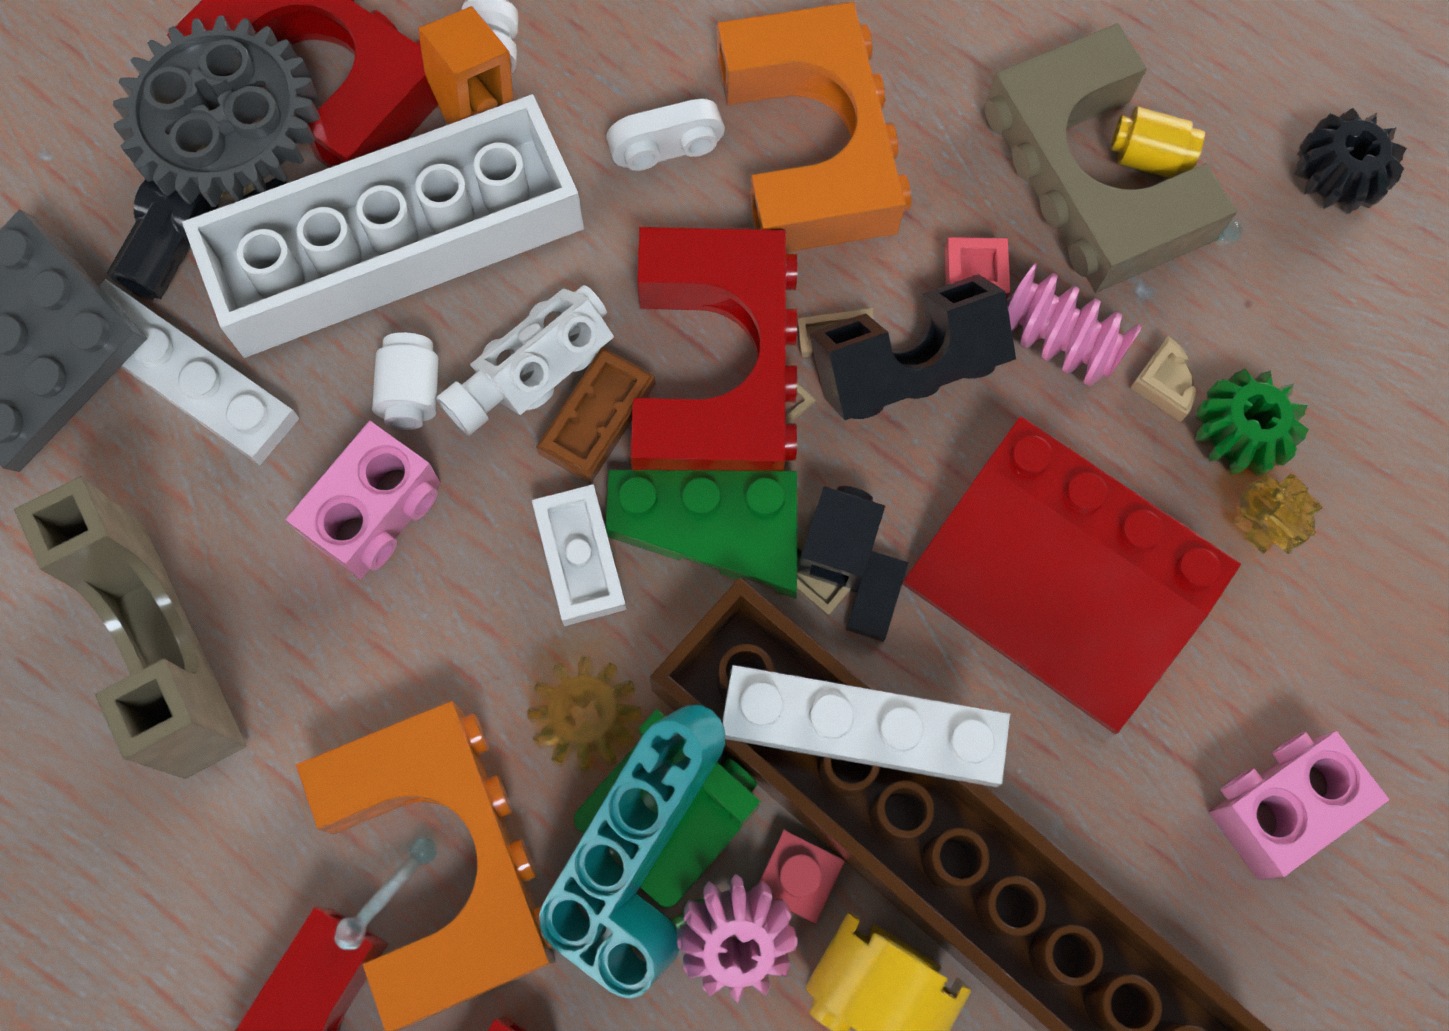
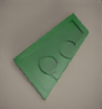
(712, 517)

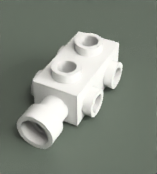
(537, 359)

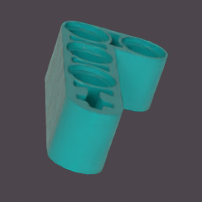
(639, 835)

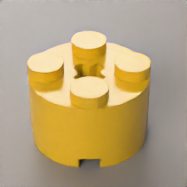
(881, 985)

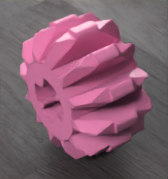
(717, 954)

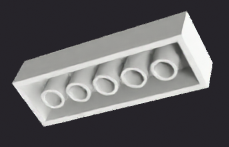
(384, 226)

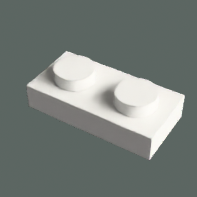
(578, 555)

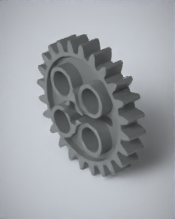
(216, 111)

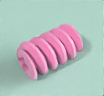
(1068, 328)

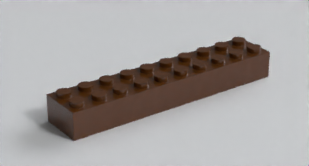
(953, 855)

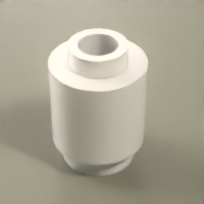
(405, 381)

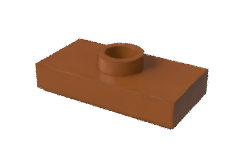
(595, 415)

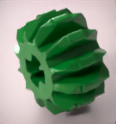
(1251, 422)

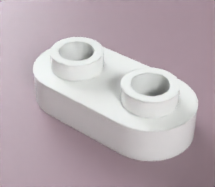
(665, 133)

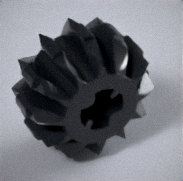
(1350, 161)

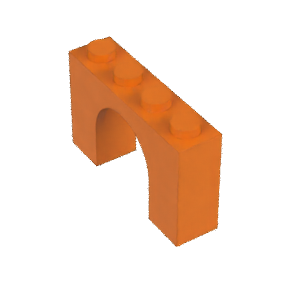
(824, 58)
(499, 927)

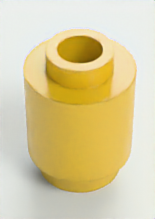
(1157, 142)

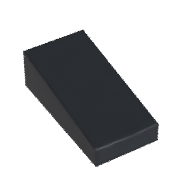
(877, 596)

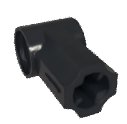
(155, 241)

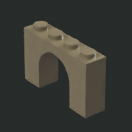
(1106, 228)
(171, 704)

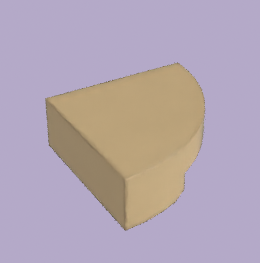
(1167, 381)

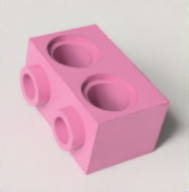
(351, 492)
(1302, 816)

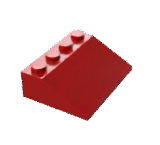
(1071, 575)

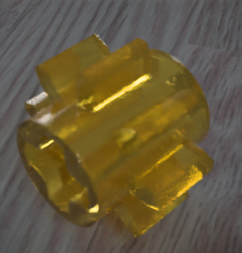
(1277, 513)

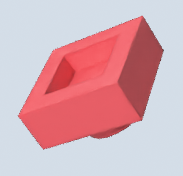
(979, 256)
(801, 875)

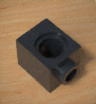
(841, 537)

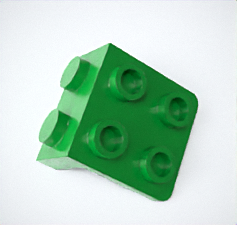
(704, 831)

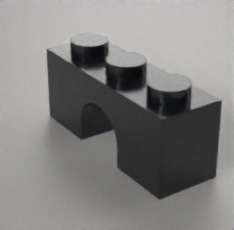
(962, 338)

